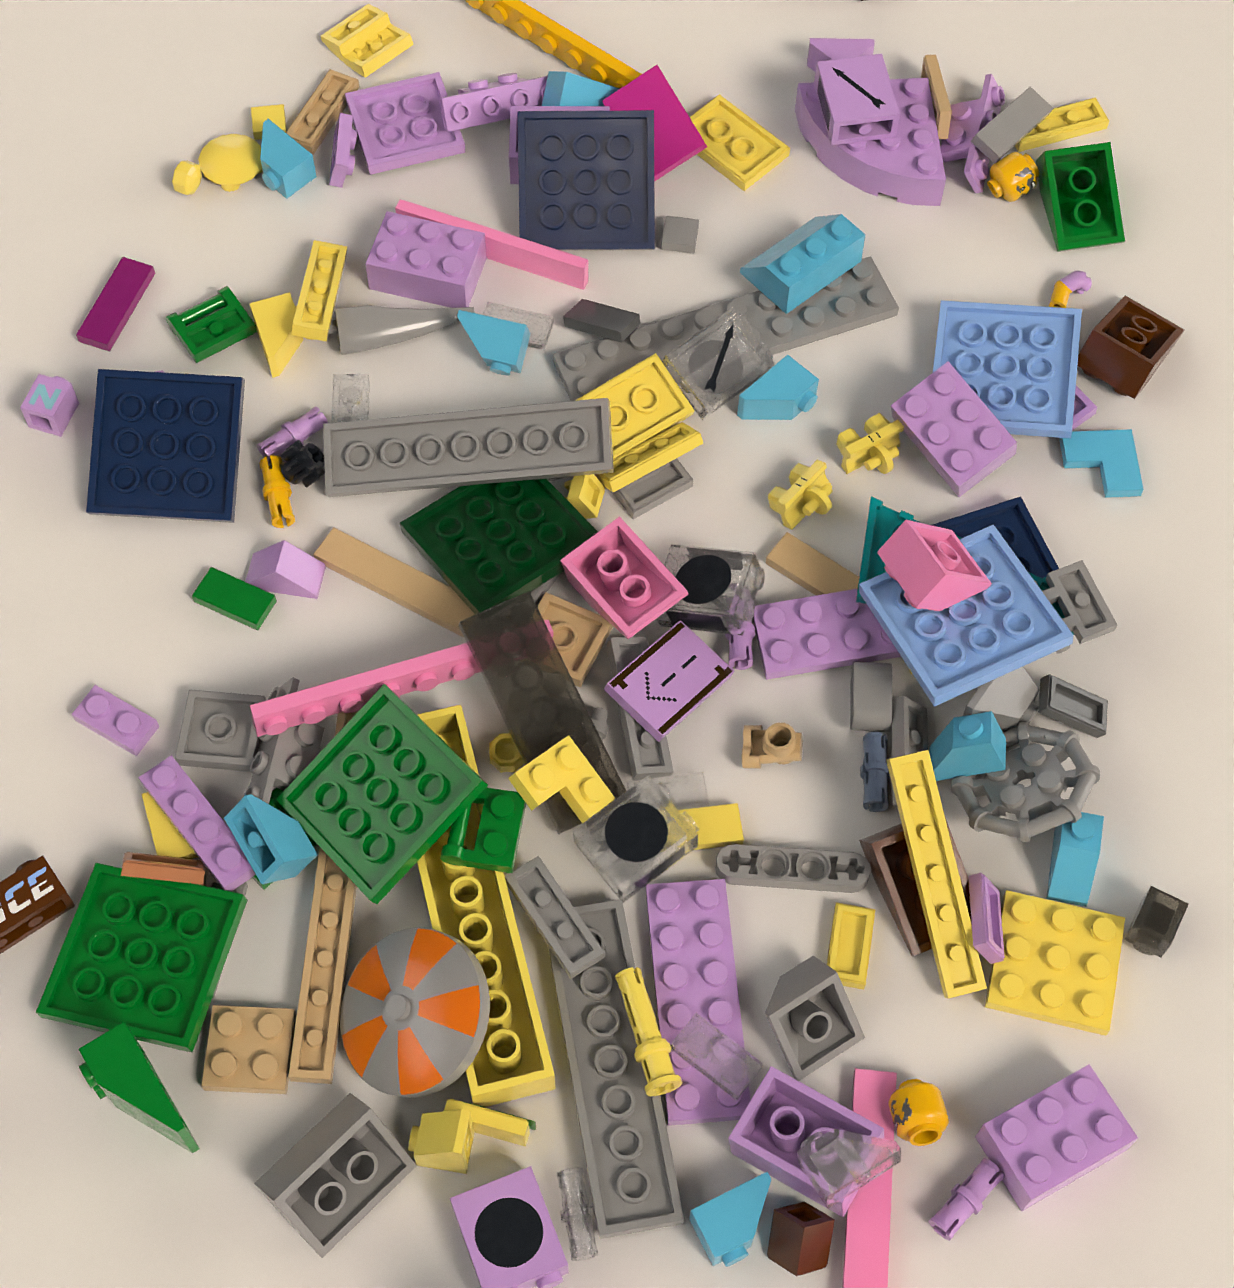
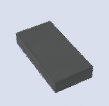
(601, 320)
(1073, 706)

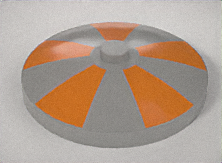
(414, 1012)

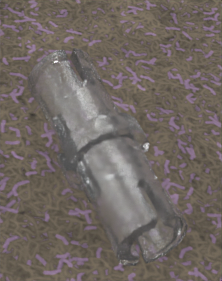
(577, 1214)

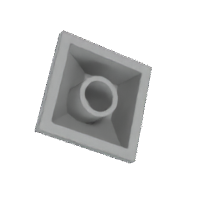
(1009, 699)
(812, 1017)

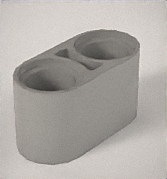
(871, 696)

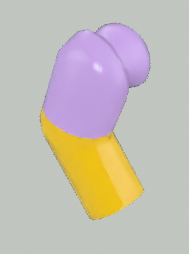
(1074, 281)

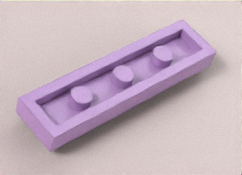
(198, 823)

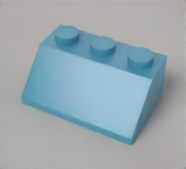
(806, 260)

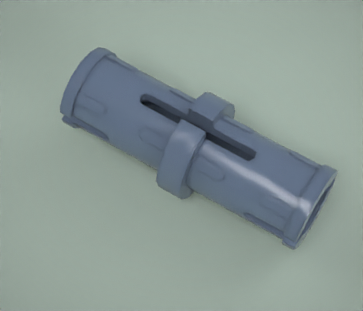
(875, 772)

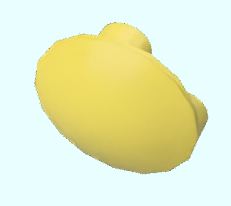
(230, 160)

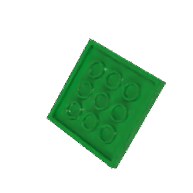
(381, 793)
(143, 957)

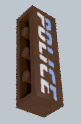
(30, 901)

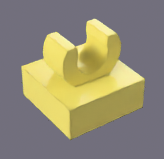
(585, 494)

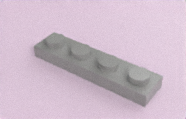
(643, 750)

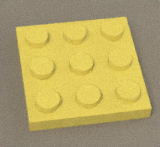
(1057, 963)

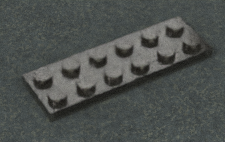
(535, 692)

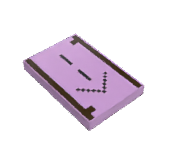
(669, 680)

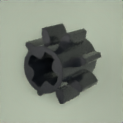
(302, 463)

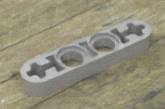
(792, 860)

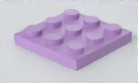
(402, 123)

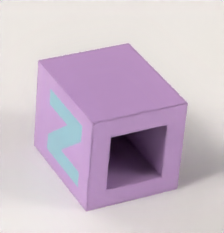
(49, 404)

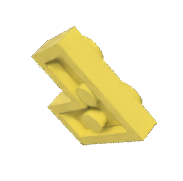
(563, 771)

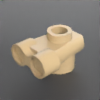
(775, 745)

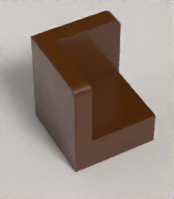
(800, 1238)

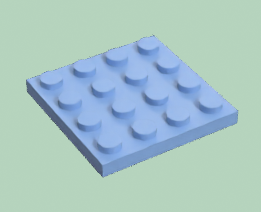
(1015, 361)
(978, 636)

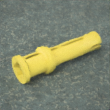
(651, 1048)

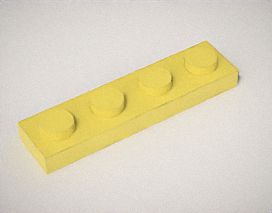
(319, 291)

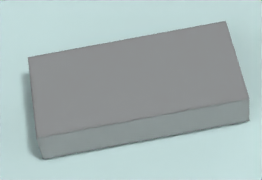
(654, 488)

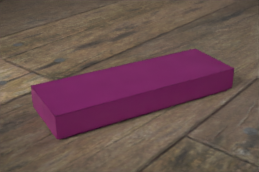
(115, 304)

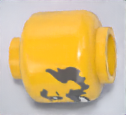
(1013, 176)
(918, 1112)

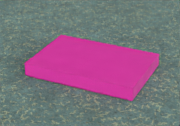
(674, 132)

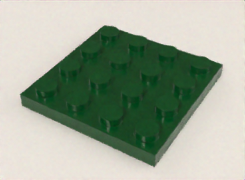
(497, 538)

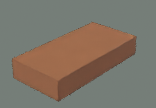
(163, 868)

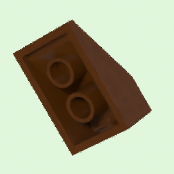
(1128, 347)
(897, 884)

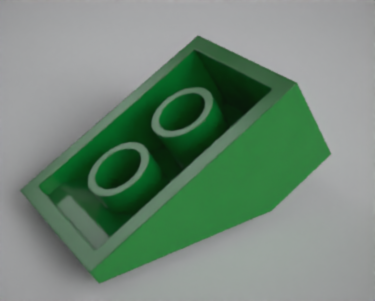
(1081, 196)
(121, 1070)

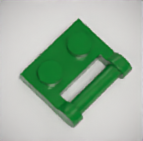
(214, 331)
(496, 836)

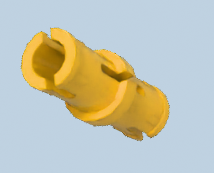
(276, 492)

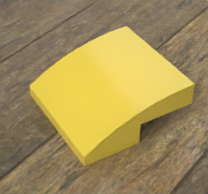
(366, 40)

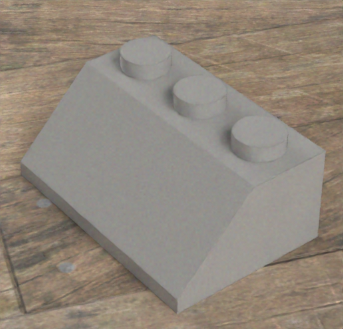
(336, 1174)

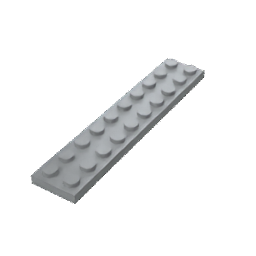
(843, 305)

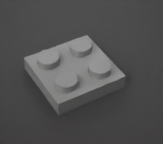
(218, 731)

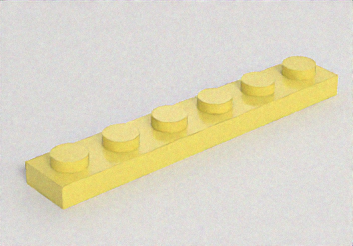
(936, 874)

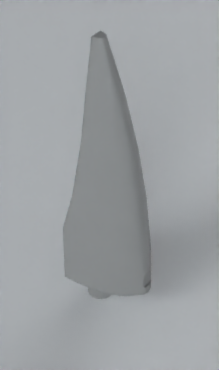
(376, 326)

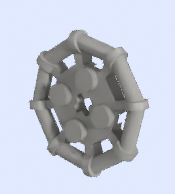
(1043, 794)

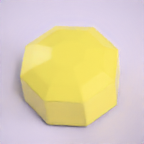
(186, 177)
(504, 754)

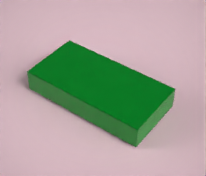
(234, 598)

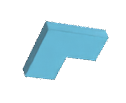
(1112, 452)

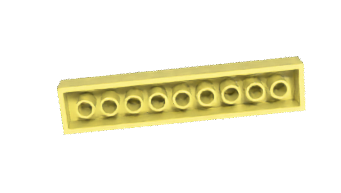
(479, 913)

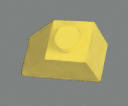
(274, 327)
(443, 1140)

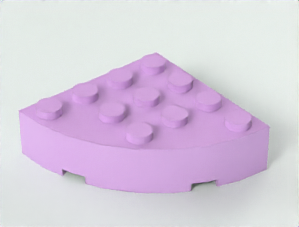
(896, 166)

